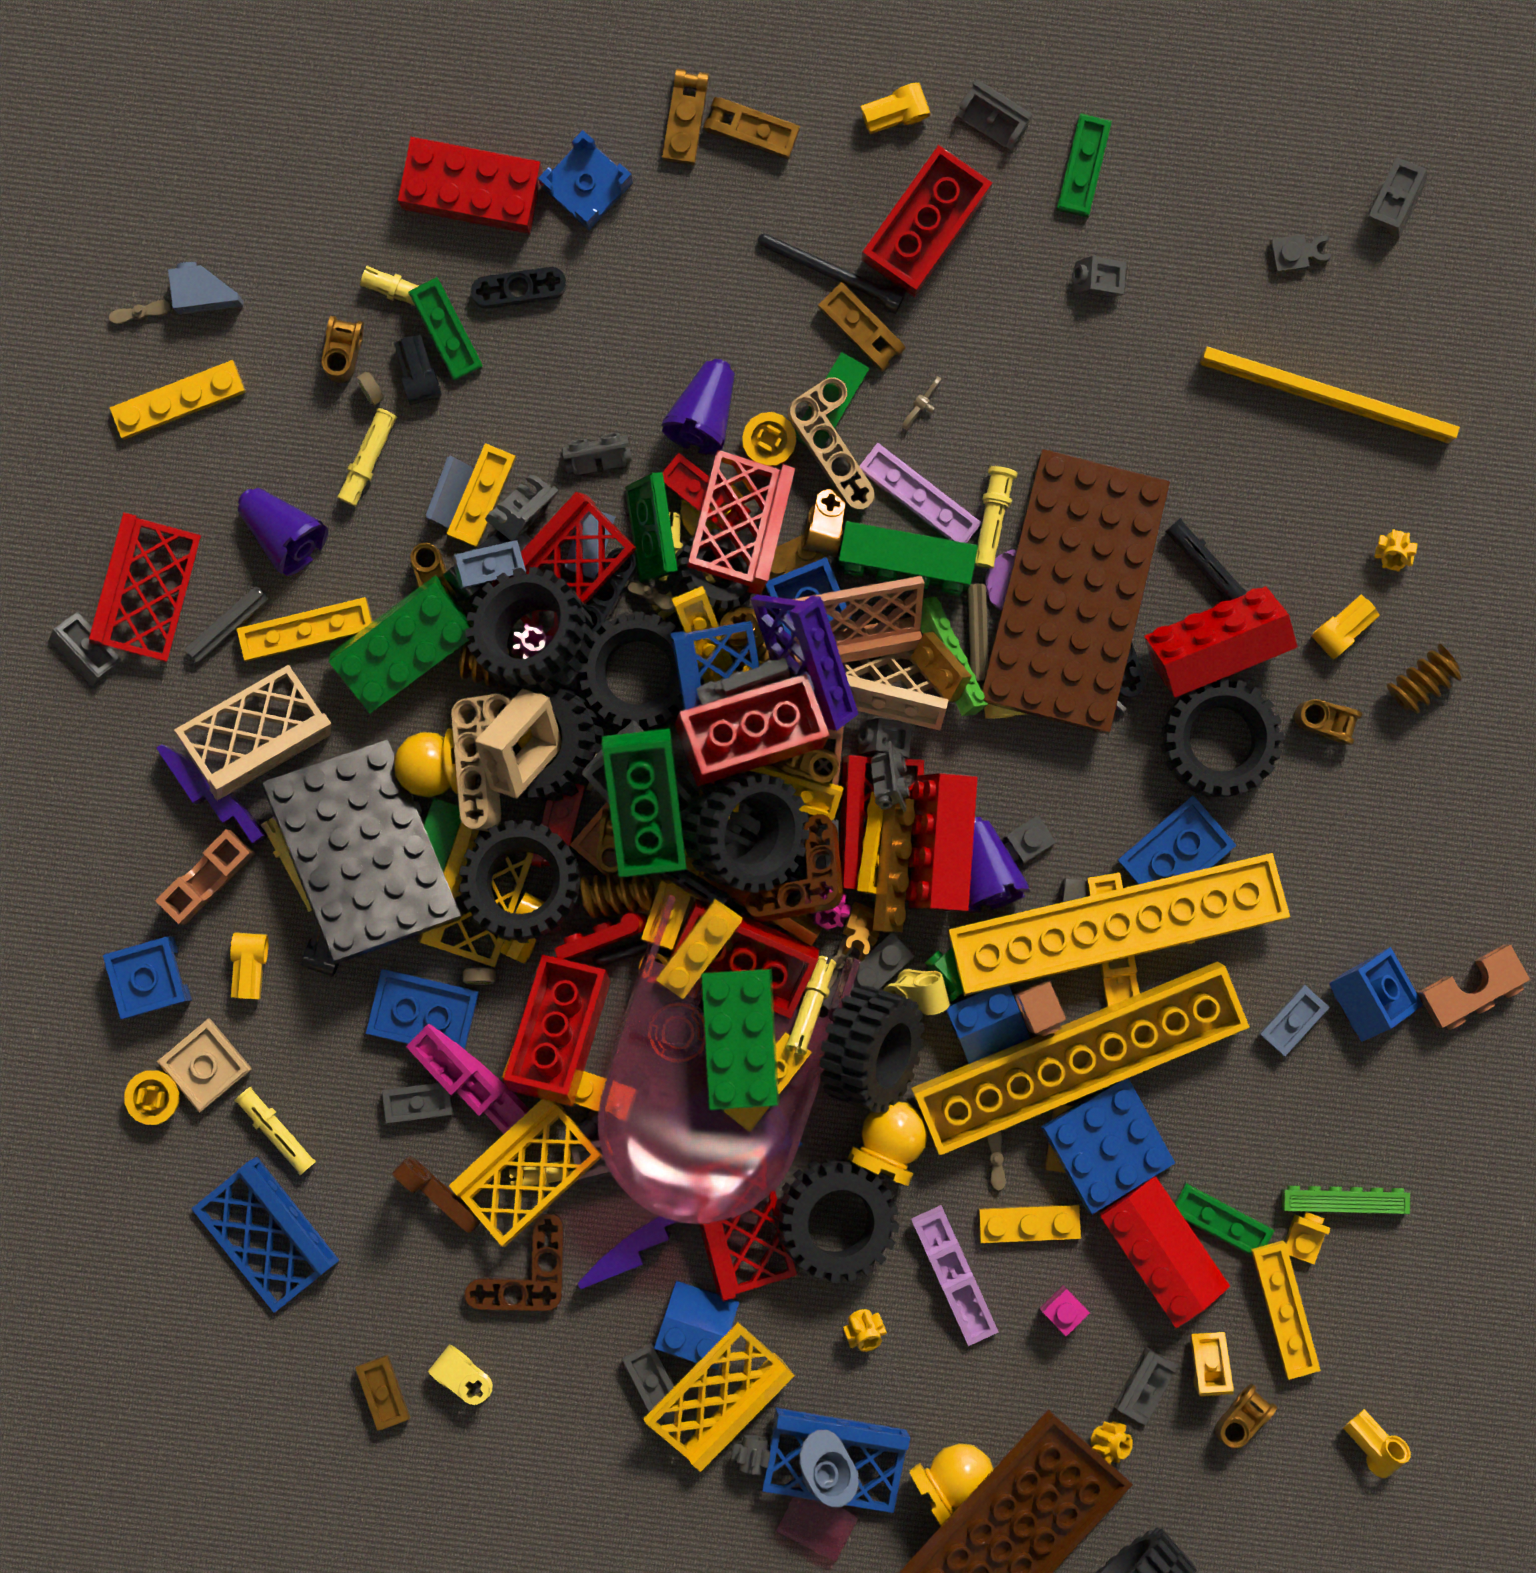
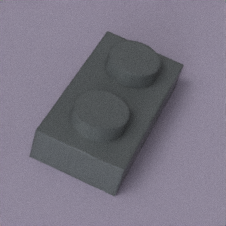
(416, 1102)

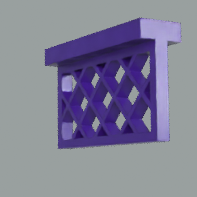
(816, 652)

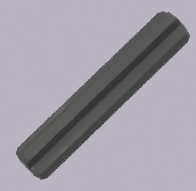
(226, 624)

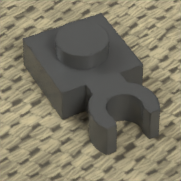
(1293, 253)

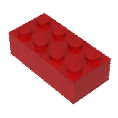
(470, 185)
(926, 221)
(1220, 641)
(751, 729)
(942, 842)
(761, 947)
(557, 1030)

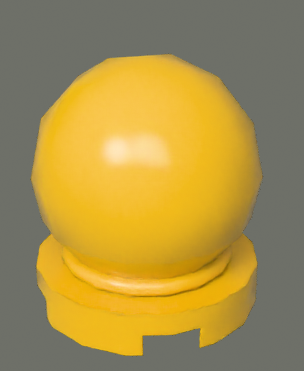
(427, 764)
(891, 1142)
(952, 1477)

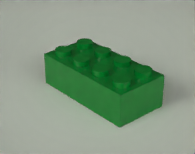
(907, 555)
(401, 644)
(644, 802)
(740, 1039)

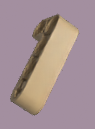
(836, 448)
(470, 766)

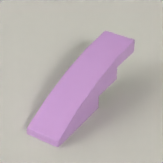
(954, 1275)

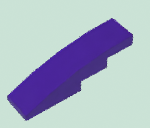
(198, 790)
(627, 1253)

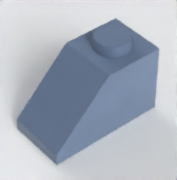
(199, 290)

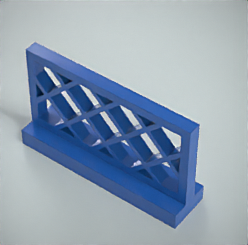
(687, 658)
(288, 1218)
(850, 1433)

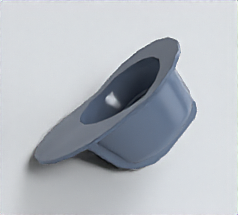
(828, 1469)

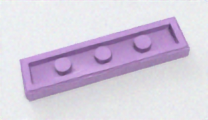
(919, 495)

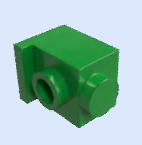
(946, 965)

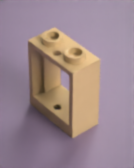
(514, 773)

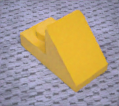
(1211, 1364)

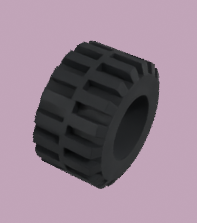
(688, 579)

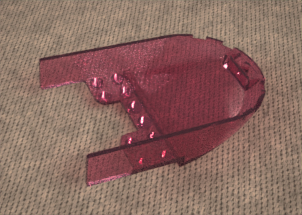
(657, 1112)

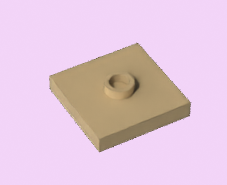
(204, 1065)

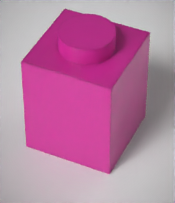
(1064, 1310)

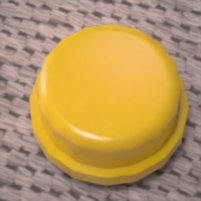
(769, 439)
(151, 1097)

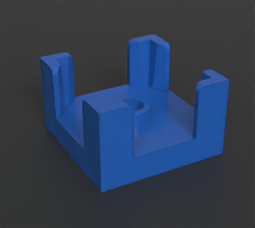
(586, 181)
(146, 977)

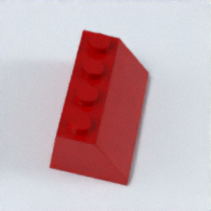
(1165, 1251)

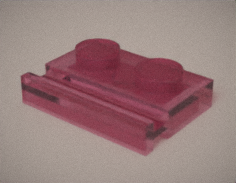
(817, 1526)

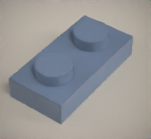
(487, 563)
(1294, 1020)

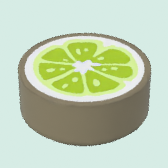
(370, 388)
(479, 976)

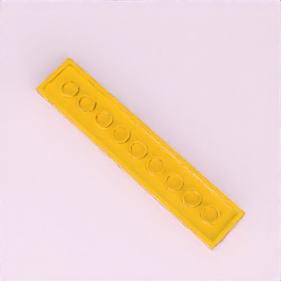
(1118, 924)

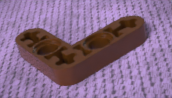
(816, 880)
(417, 1177)
(539, 1276)

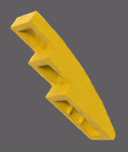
(1117, 975)

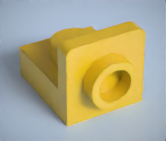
(1306, 1237)

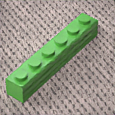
(935, 620)
(1346, 1201)

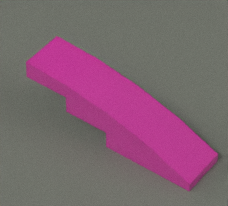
(468, 1077)

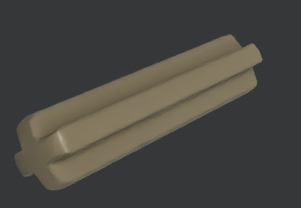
(978, 630)

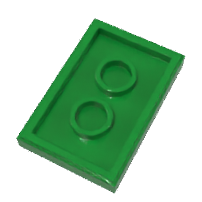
(651, 527)

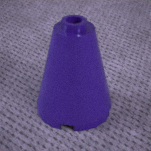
(702, 409)
(281, 530)
(994, 873)

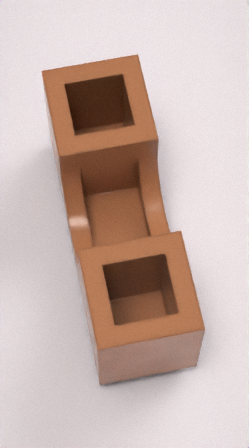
(194, 889)
(1501, 976)
(1040, 1008)

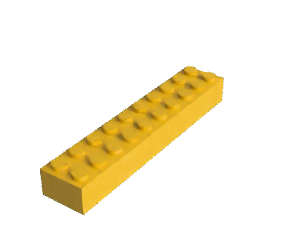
(1080, 1057)

